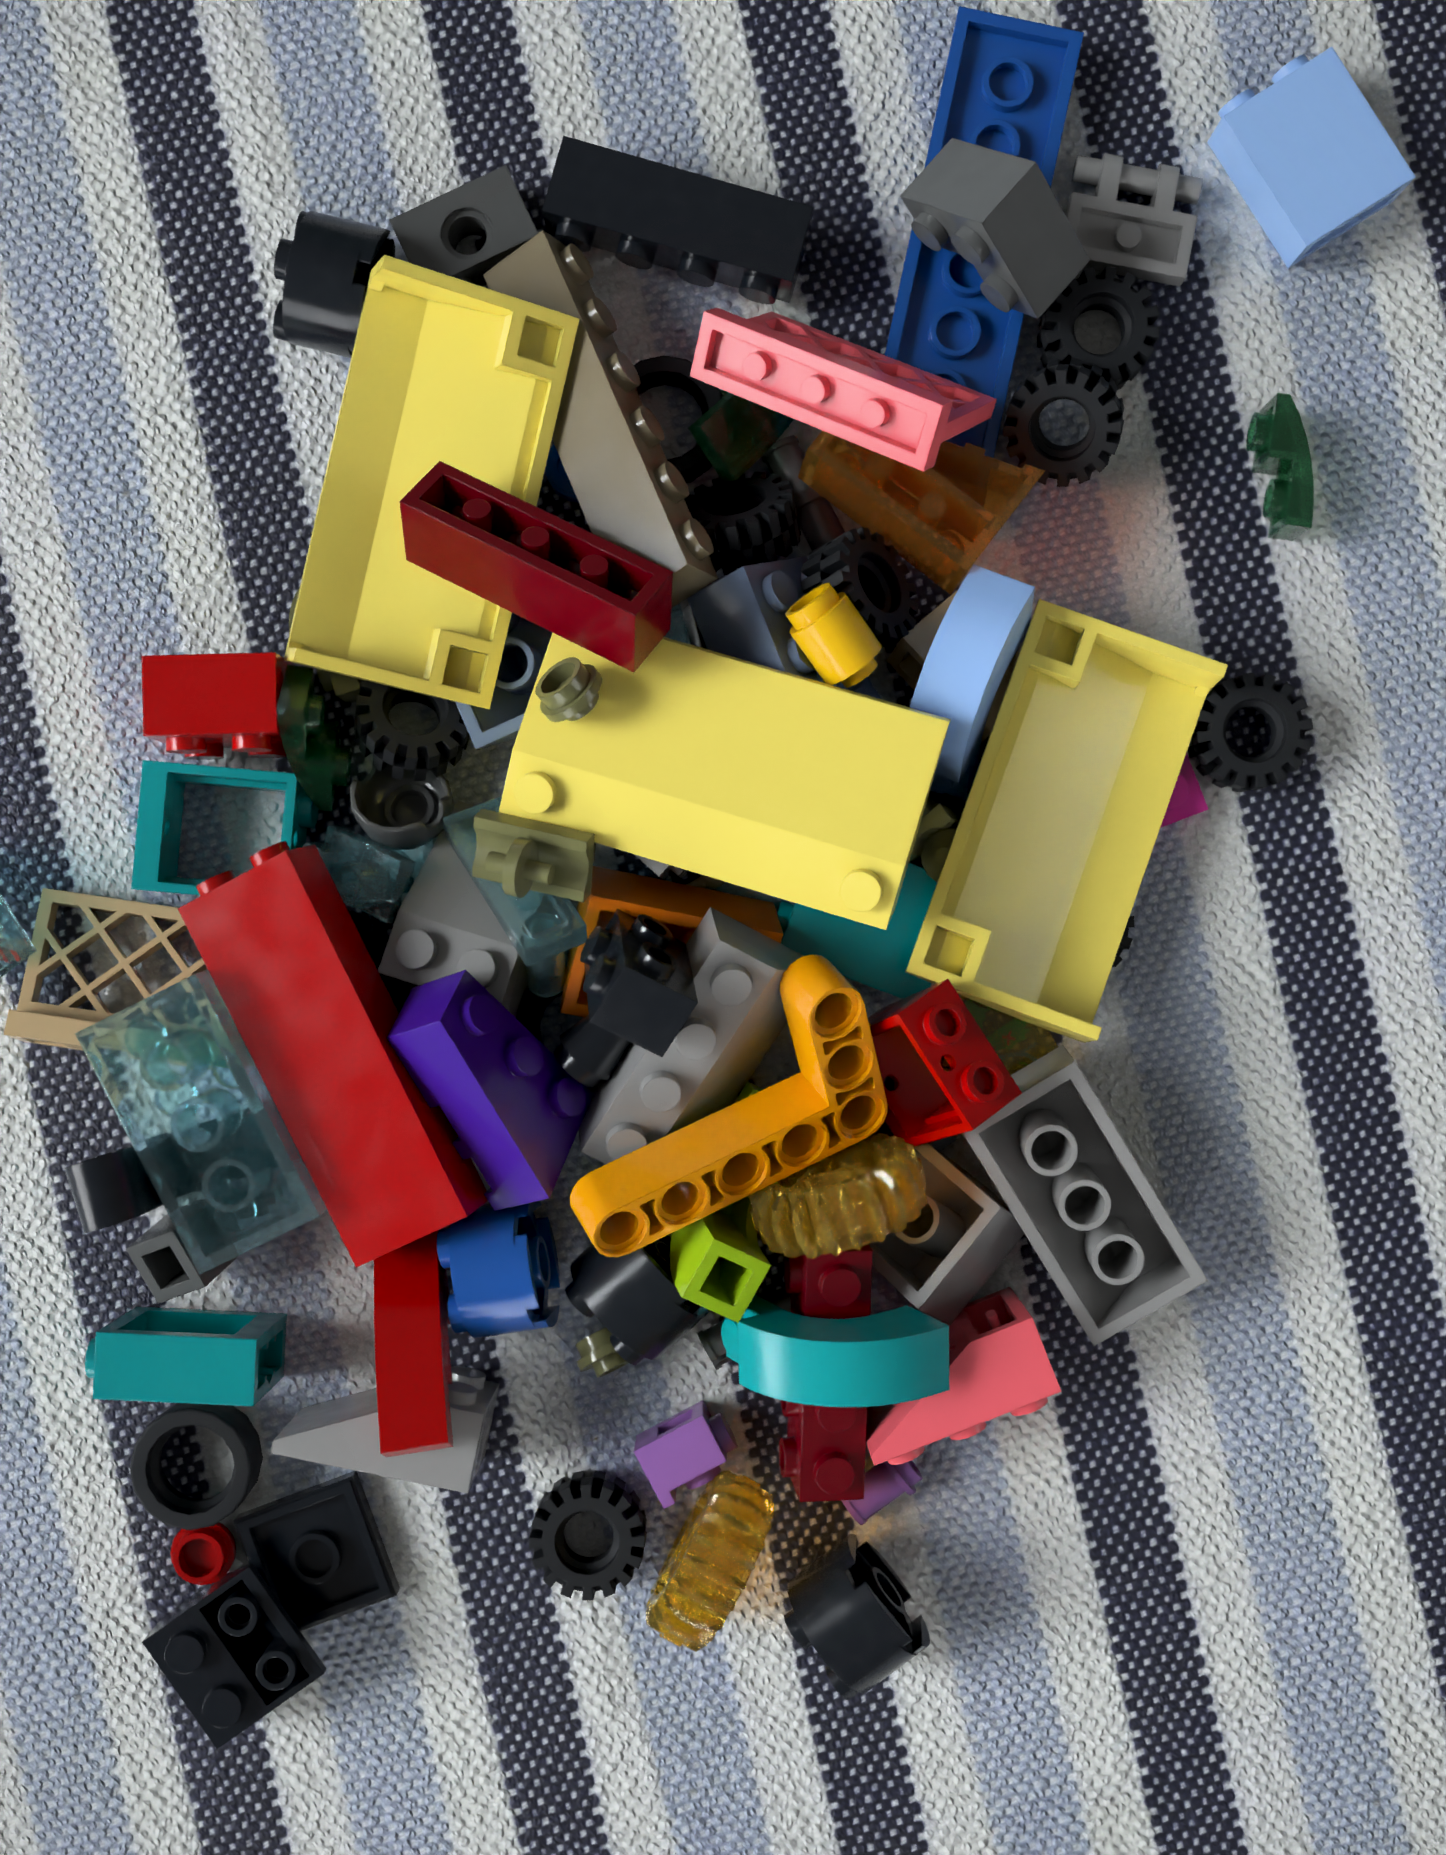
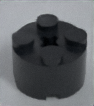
(326, 280)
(634, 1299)
(854, 1616)

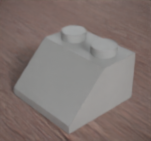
(953, 1242)

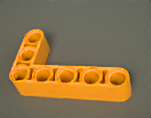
(756, 1140)

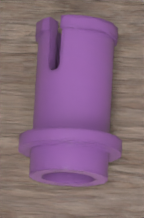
(881, 1487)

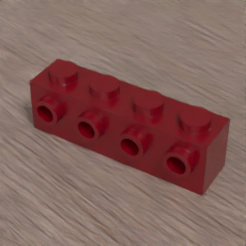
(537, 565)
(823, 1443)

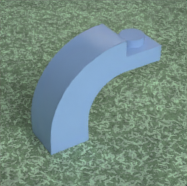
(967, 667)

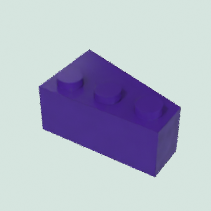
(494, 1085)

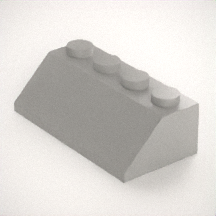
(713, 1053)
(1083, 1199)

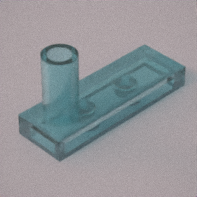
(537, 924)

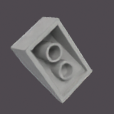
(452, 929)
(347, 1436)

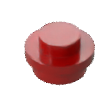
(203, 1554)

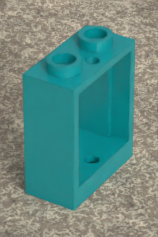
(162, 812)
(188, 1356)

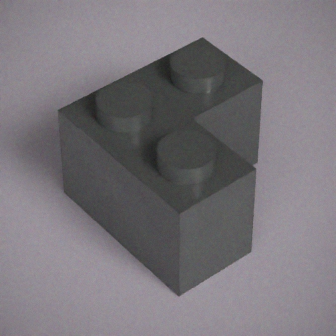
(1000, 220)

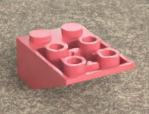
(993, 1371)

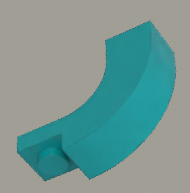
(839, 1361)

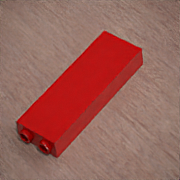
(320, 1042)

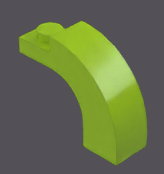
(719, 1256)

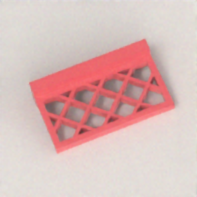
(836, 385)

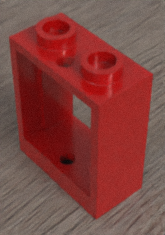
(909, 1049)

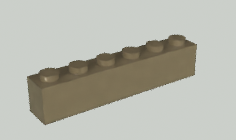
(603, 428)

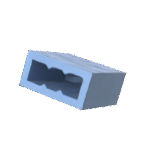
(1308, 155)

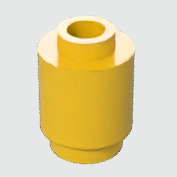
(833, 636)

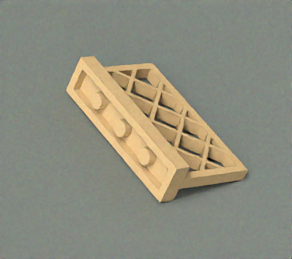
(57, 1024)

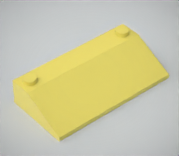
(429, 380)
(736, 775)
(1062, 819)

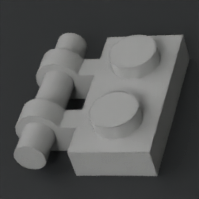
(1134, 237)

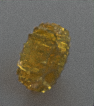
(843, 1199)
(710, 1561)

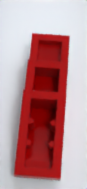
(412, 1349)

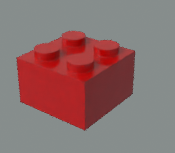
(214, 703)

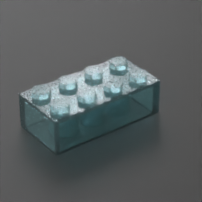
(202, 1121)

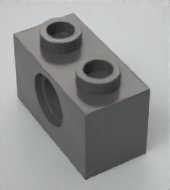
(480, 207)

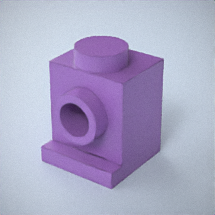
(684, 1451)

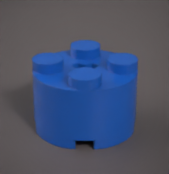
(500, 1271)

